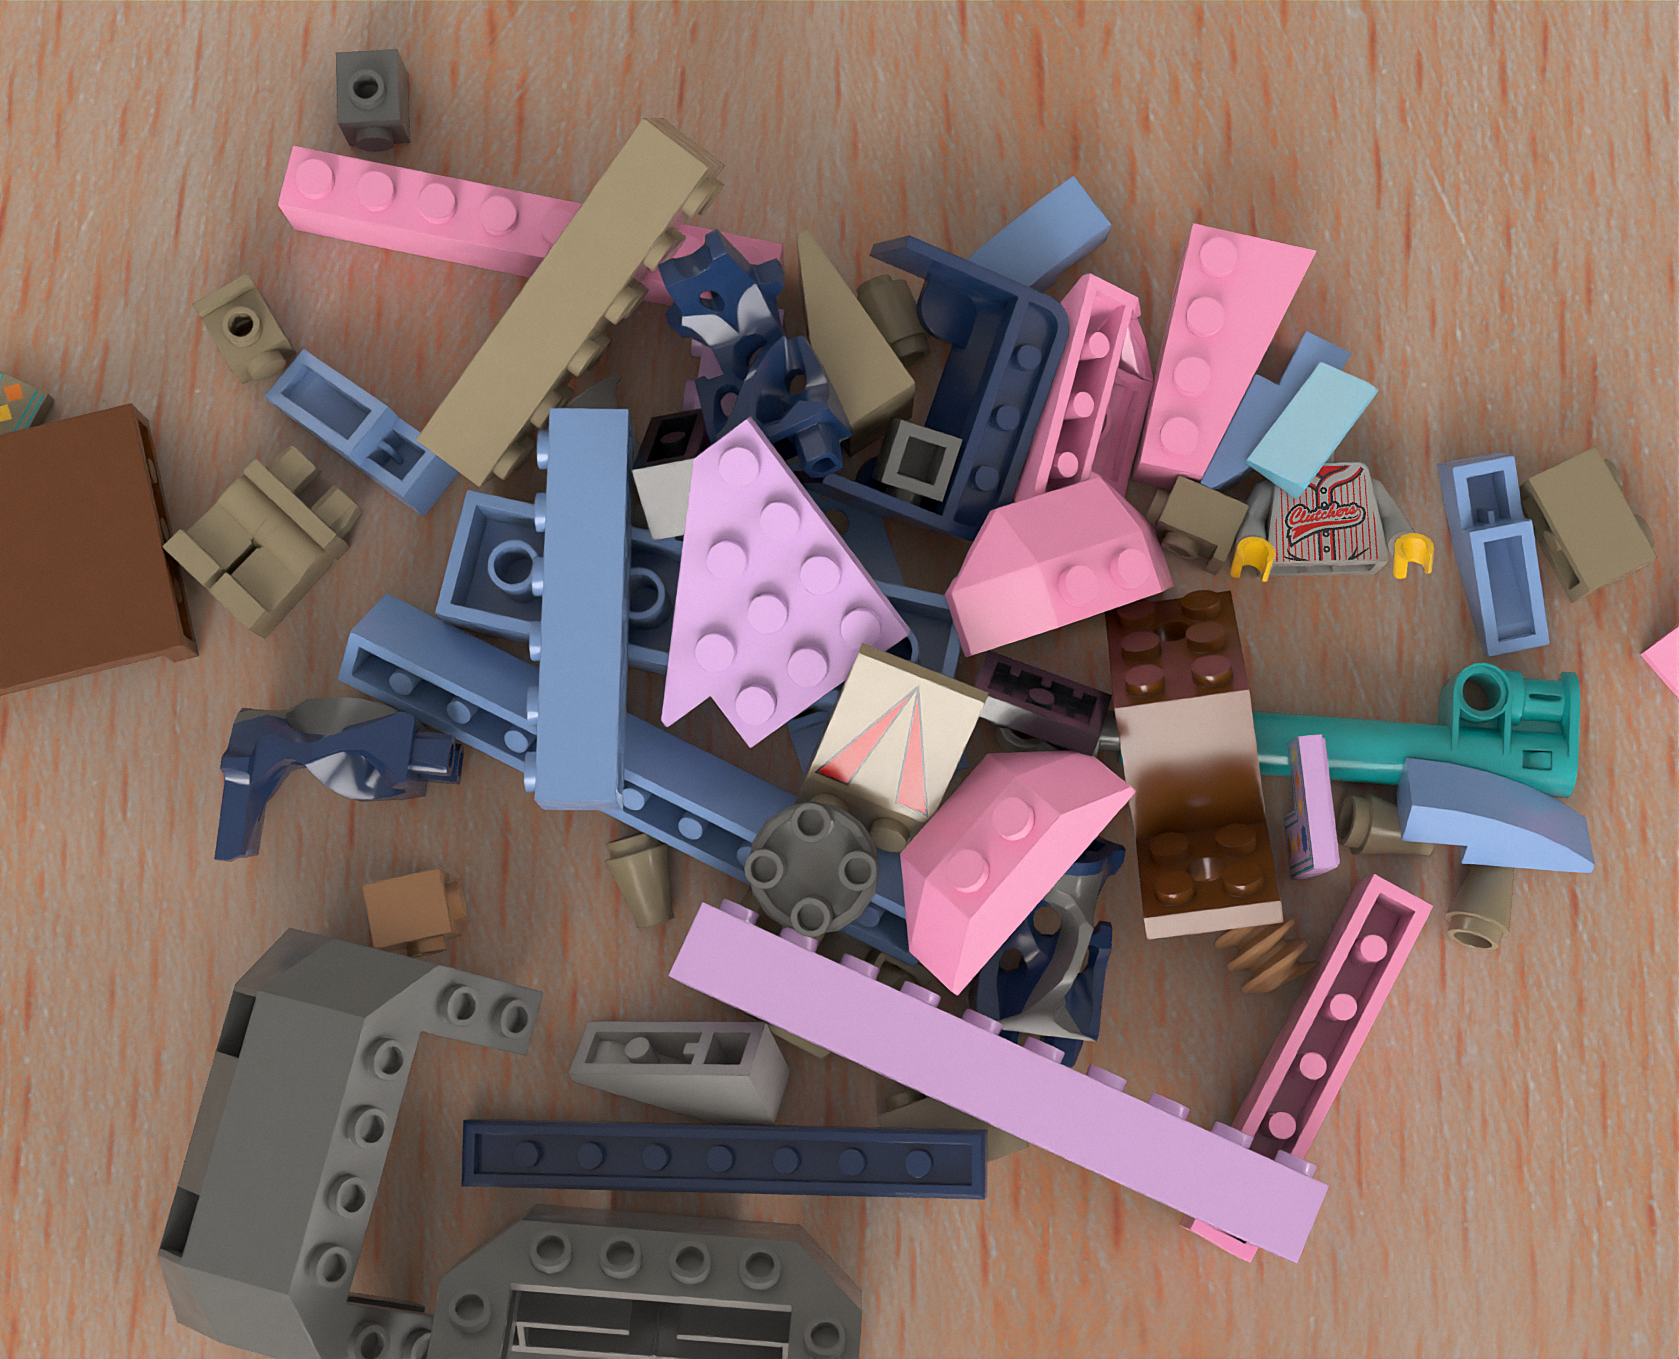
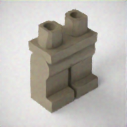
(263, 544)

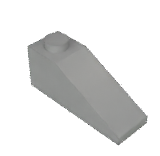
(687, 1067)

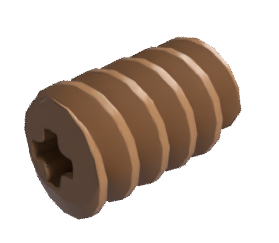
(1265, 954)

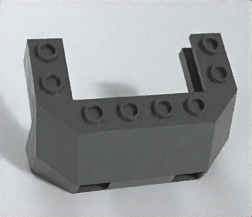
(299, 1141)
(645, 1289)

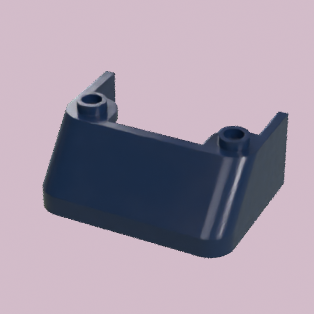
(989, 393)

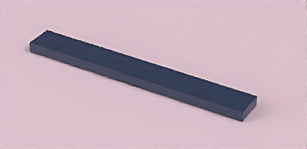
(726, 1158)

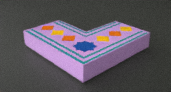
(1311, 826)

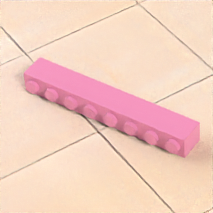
(450, 217)

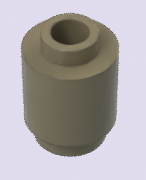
(896, 317)

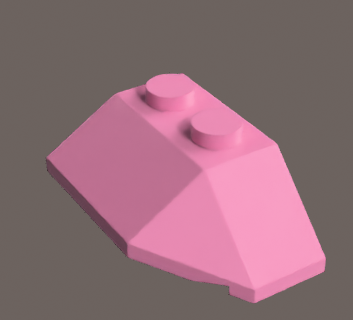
(1095, 397)
(1054, 565)
(999, 853)

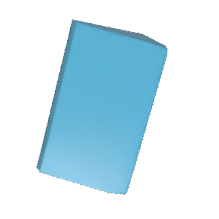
(1311, 428)

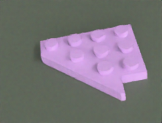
(765, 593)

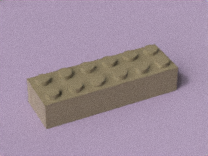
(572, 300)

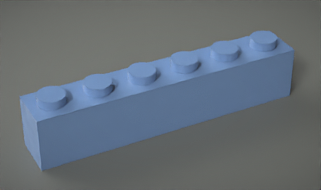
(583, 610)

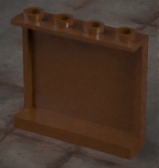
(86, 552)

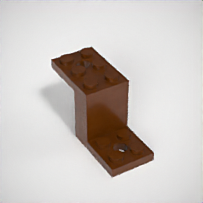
(1192, 765)

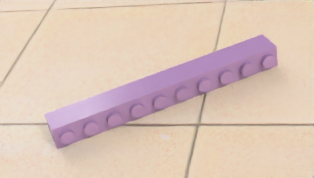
(1001, 1082)

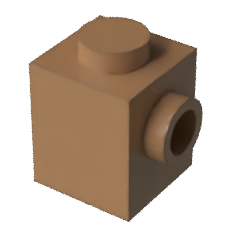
(415, 912)

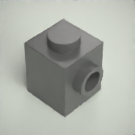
(373, 99)
(915, 461)

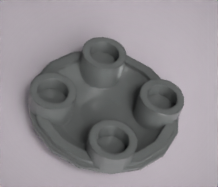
(813, 868)

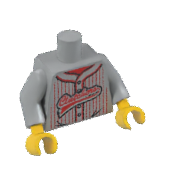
(1334, 528)

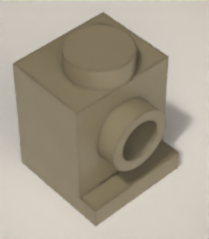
(231, 311)
(1196, 521)

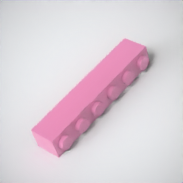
(1325, 1029)

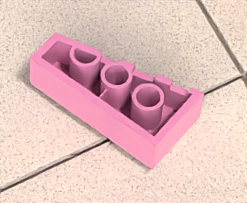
(1215, 335)

